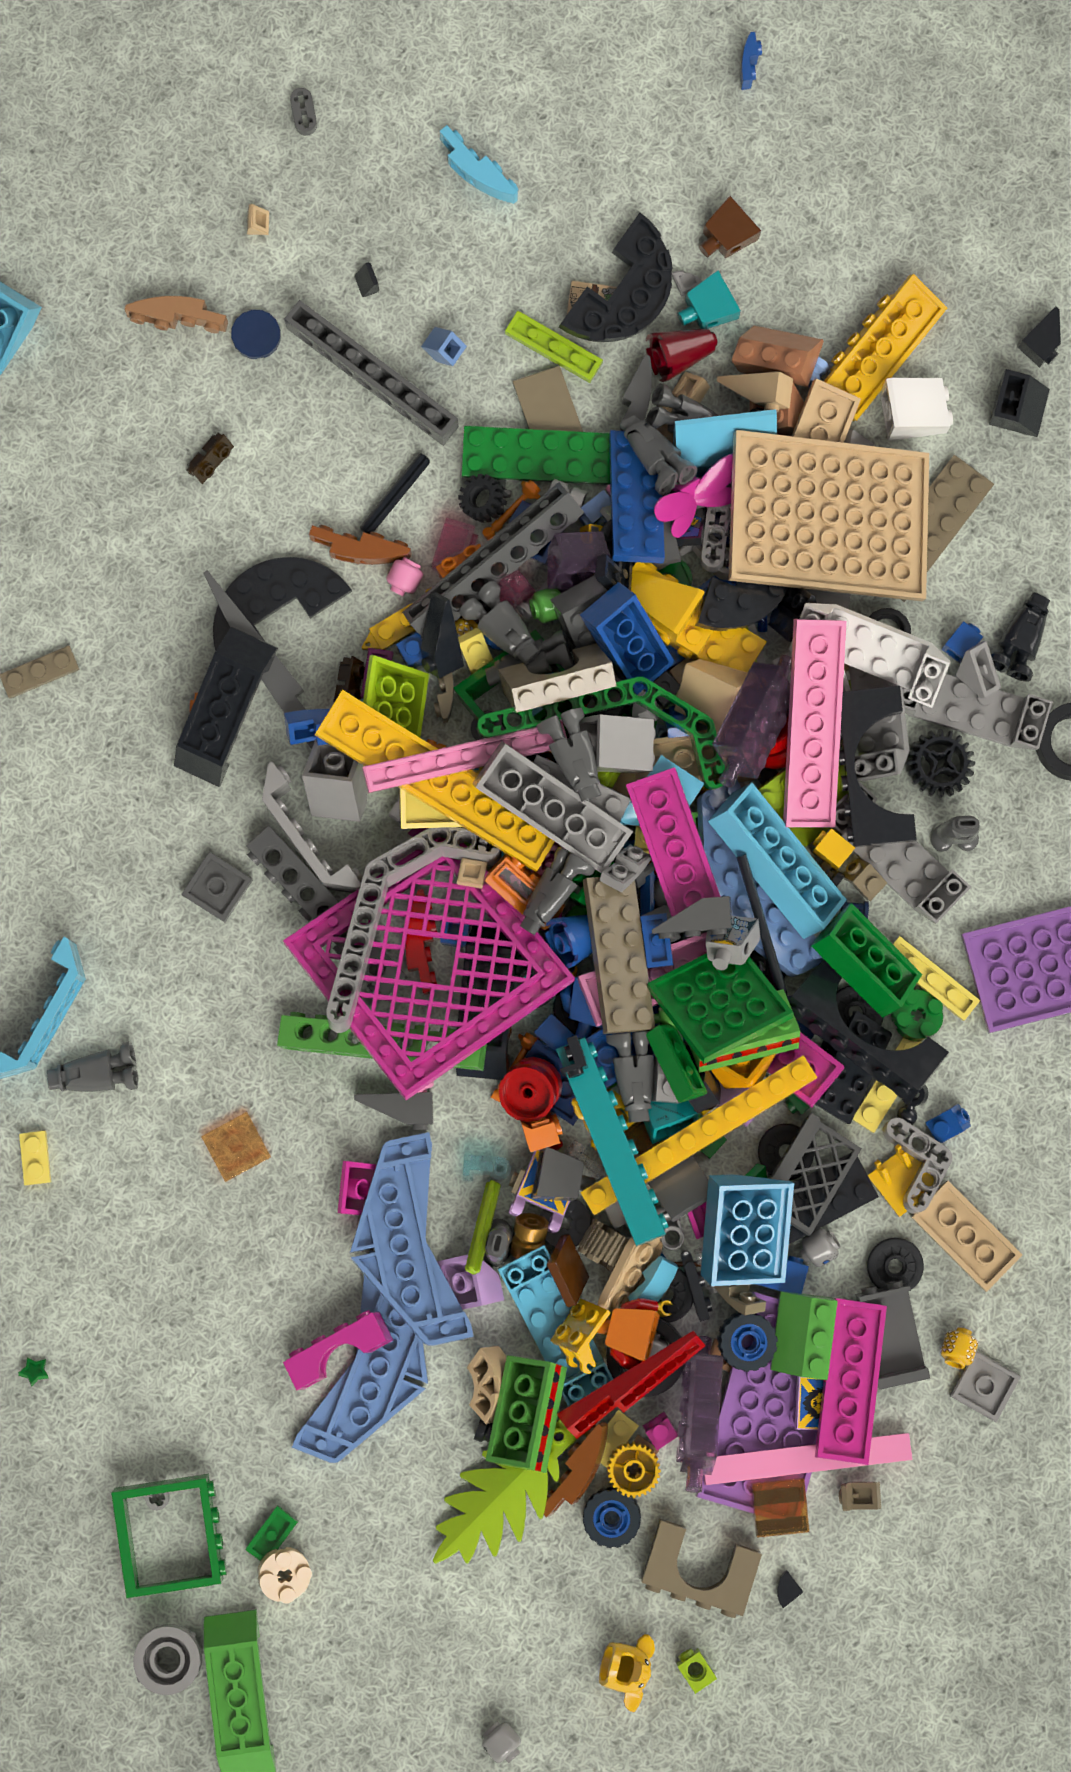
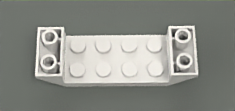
(887, 652)

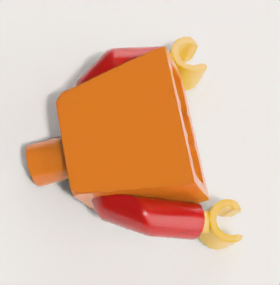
(633, 1330)

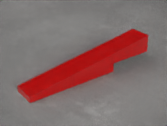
(629, 1386)

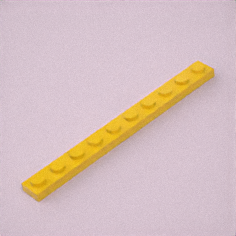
(709, 1128)

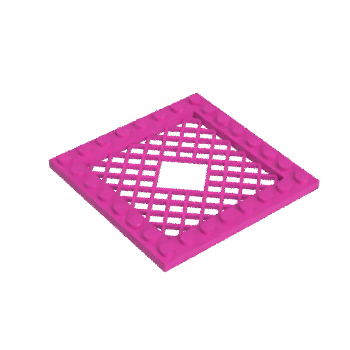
(414, 1076)

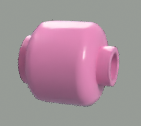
(404, 576)

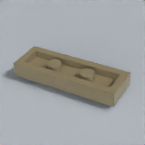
(39, 672)

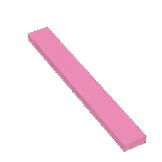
(451, 759)
(801, 1460)

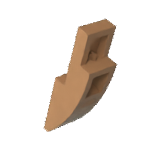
(167, 310)

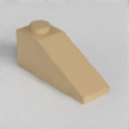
(766, 389)

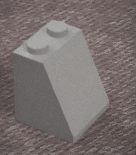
(621, 743)
(334, 784)

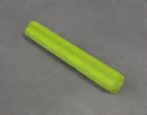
(482, 1227)

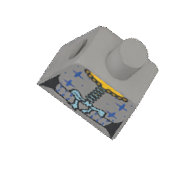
(735, 945)

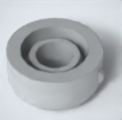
(152, 1675)

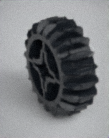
(930, 757)

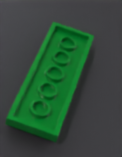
(536, 455)

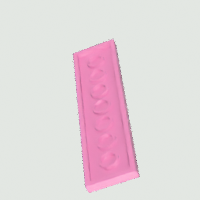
(814, 723)

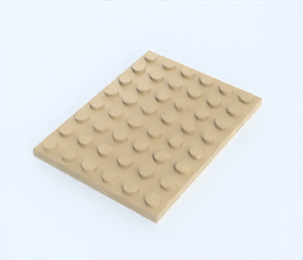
(829, 516)

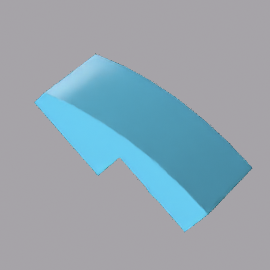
(658, 1279)

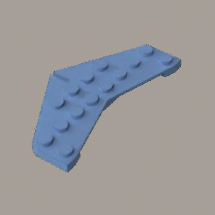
(792, 951)
(402, 1260)
(369, 1388)

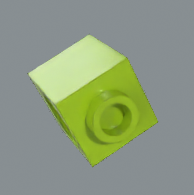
(698, 1681)

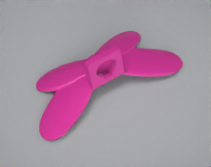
(707, 492)

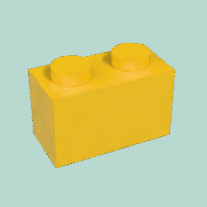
(832, 848)

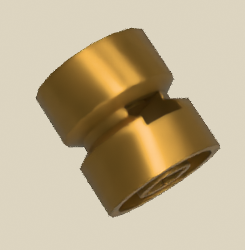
(529, 1234)

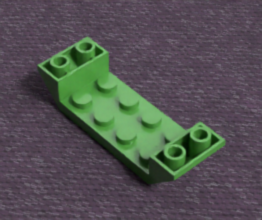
(237, 1693)

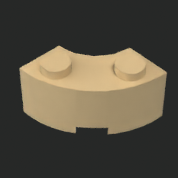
(487, 1375)

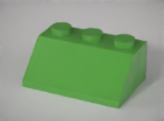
(804, 1335)

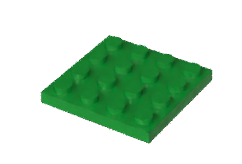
(719, 1007)

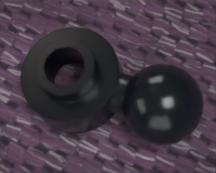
(908, 1111)

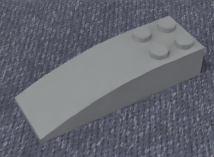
(552, 807)

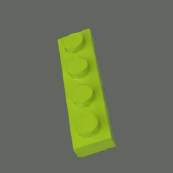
(553, 346)

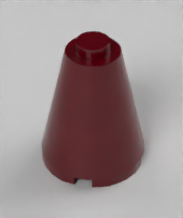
(678, 350)

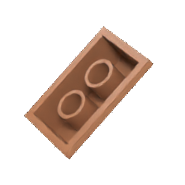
(777, 351)

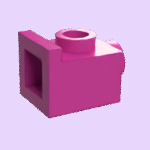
(660, 1430)

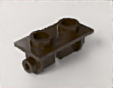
(216, 450)
(351, 671)

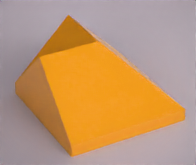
(743, 1074)

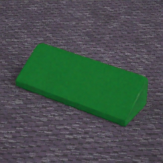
(676, 1063)

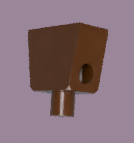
(729, 230)

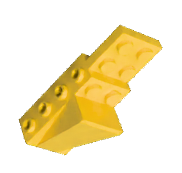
(674, 613)

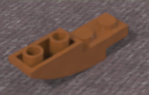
(370, 550)
(584, 1464)

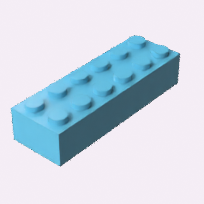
(777, 860)

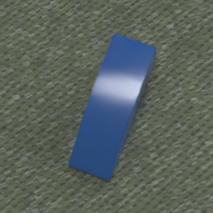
(303, 725)

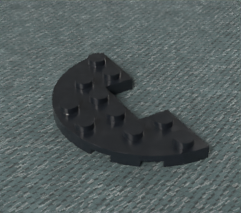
(637, 297)
(277, 583)
(737, 605)

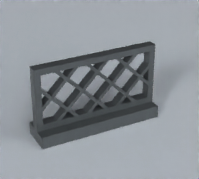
(793, 1157)

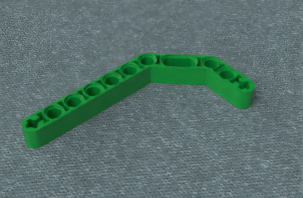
(627, 697)

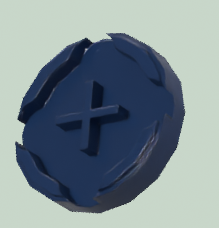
(256, 334)

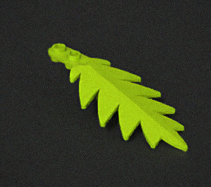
(502, 1494)

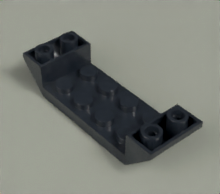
(222, 705)
(496, 1057)

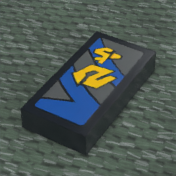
(695, 532)

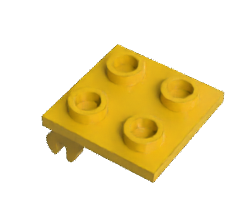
(895, 1177)
(577, 1332)

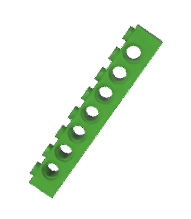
(292, 1038)

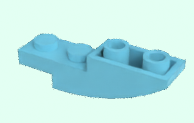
(481, 174)

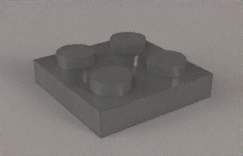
(217, 887)

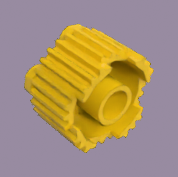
(642, 1481)

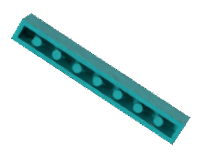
(614, 1149)

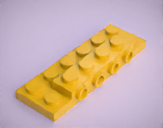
(885, 341)

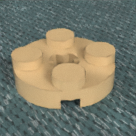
(286, 1589)

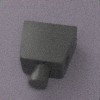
(559, 1177)

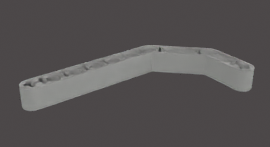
(372, 910)

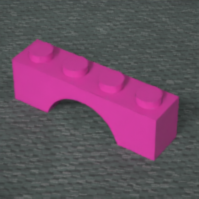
(309, 1365)

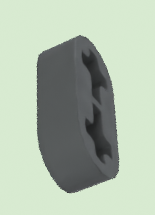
(308, 110)

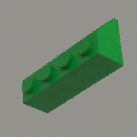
(867, 961)

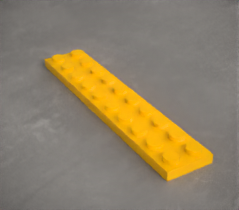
(377, 739)

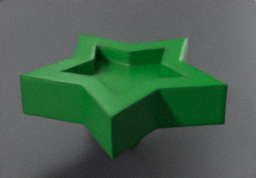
(34, 1371)

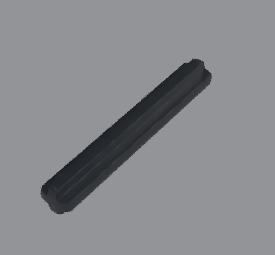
(395, 494)

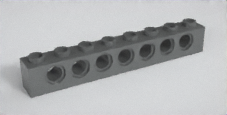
(371, 372)
(499, 550)
(270, 842)

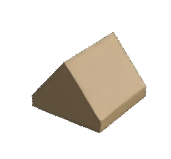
(257, 221)

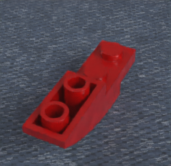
(416, 953)

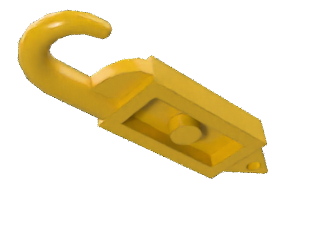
(389, 631)

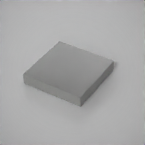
(985, 1386)

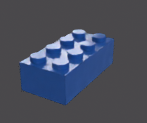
(627, 636)

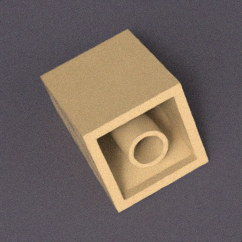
(710, 689)

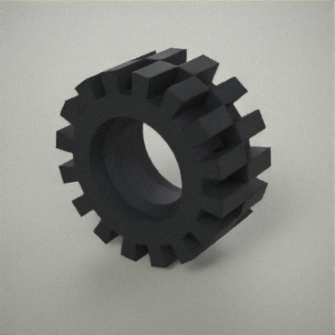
(494, 503)

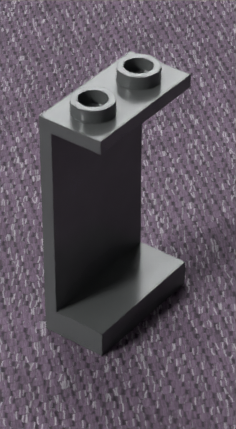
(901, 1349)

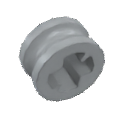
(154, 1506)

